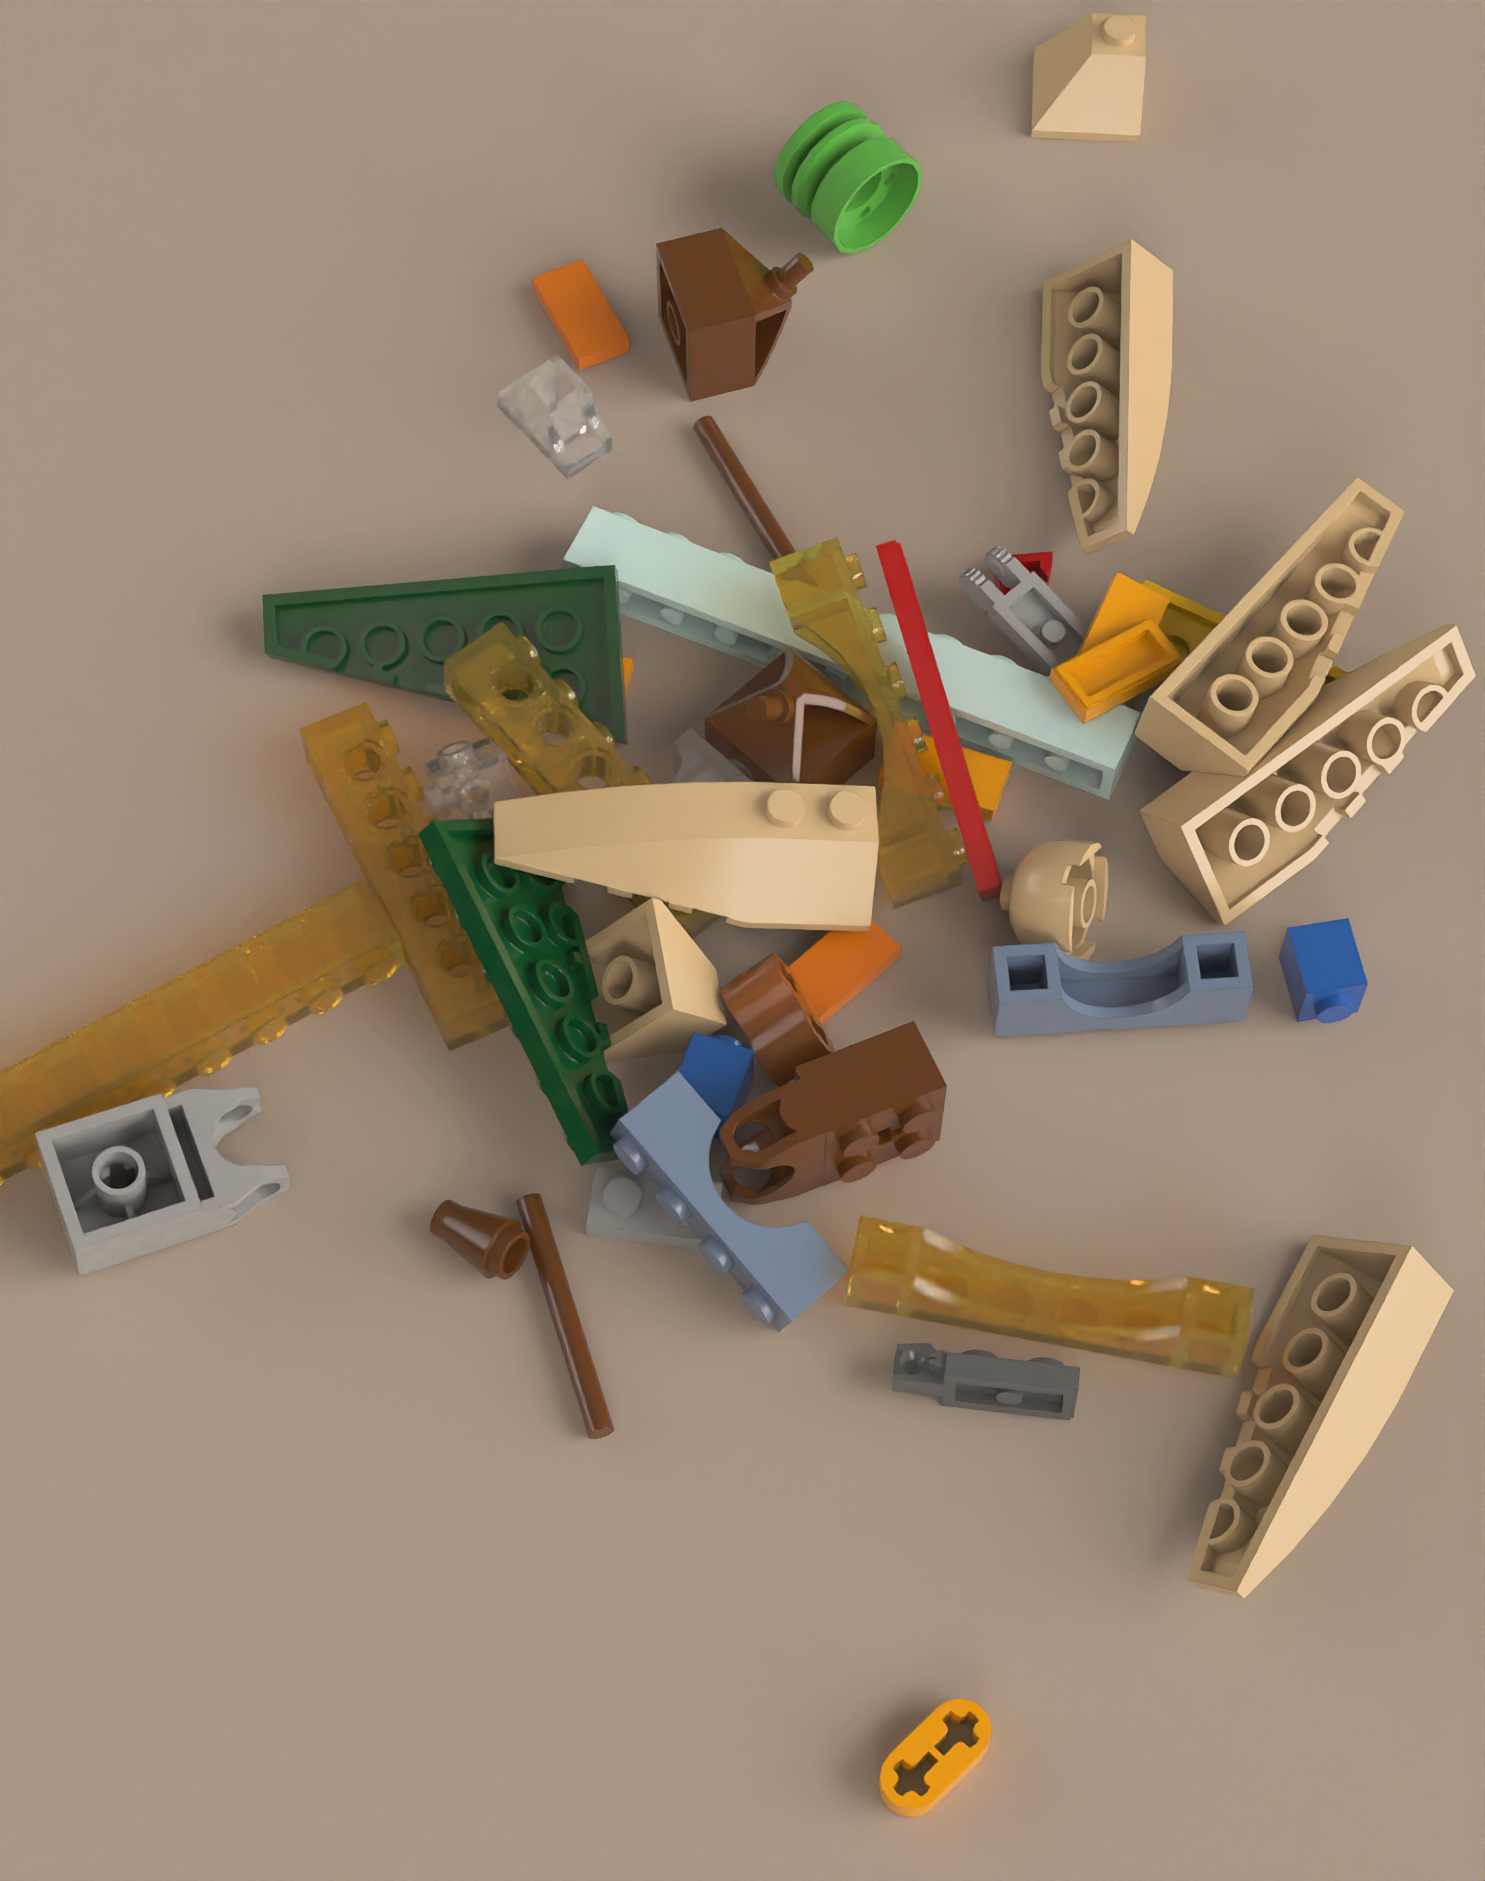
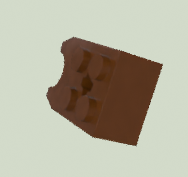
(839, 1117)

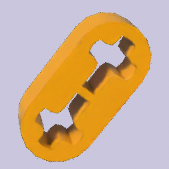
(923, 1746)

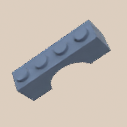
(1187, 983)
(775, 1266)

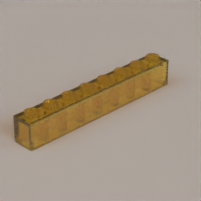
(199, 1019)

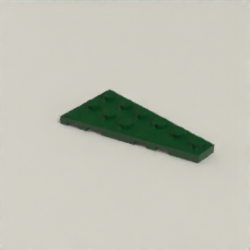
(408, 630)
(541, 974)

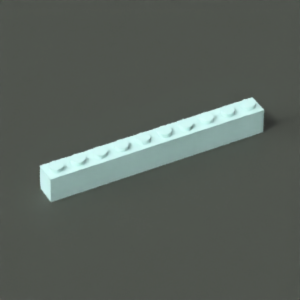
(741, 613)

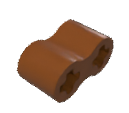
(776, 1018)

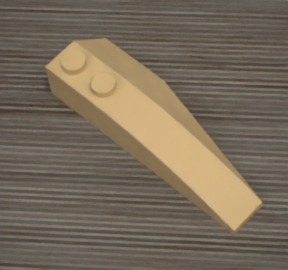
(1109, 384)
(1274, 646)
(1251, 833)
(723, 848)
(1320, 1397)

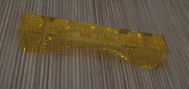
(826, 611)
(1155, 1321)

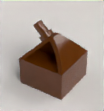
(722, 309)
(793, 726)

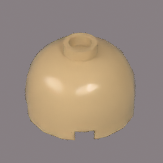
(1057, 895)

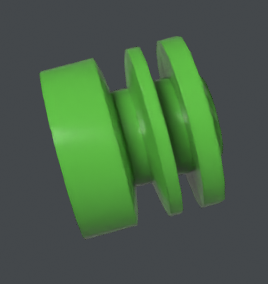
(847, 177)

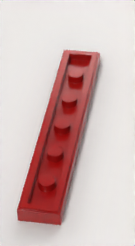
(940, 720)

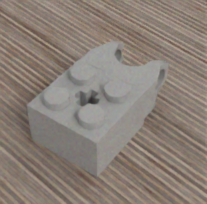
(171, 1172)

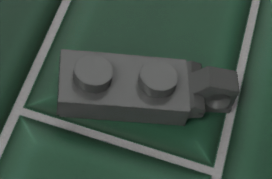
(987, 1382)

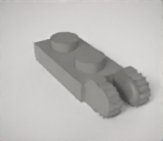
(1028, 613)

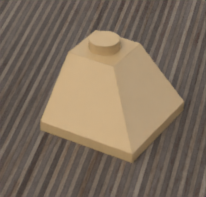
(1091, 80)
(652, 985)

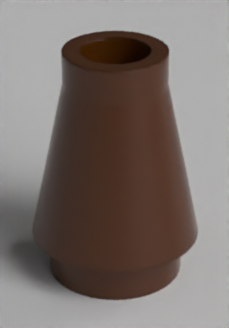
(483, 1239)

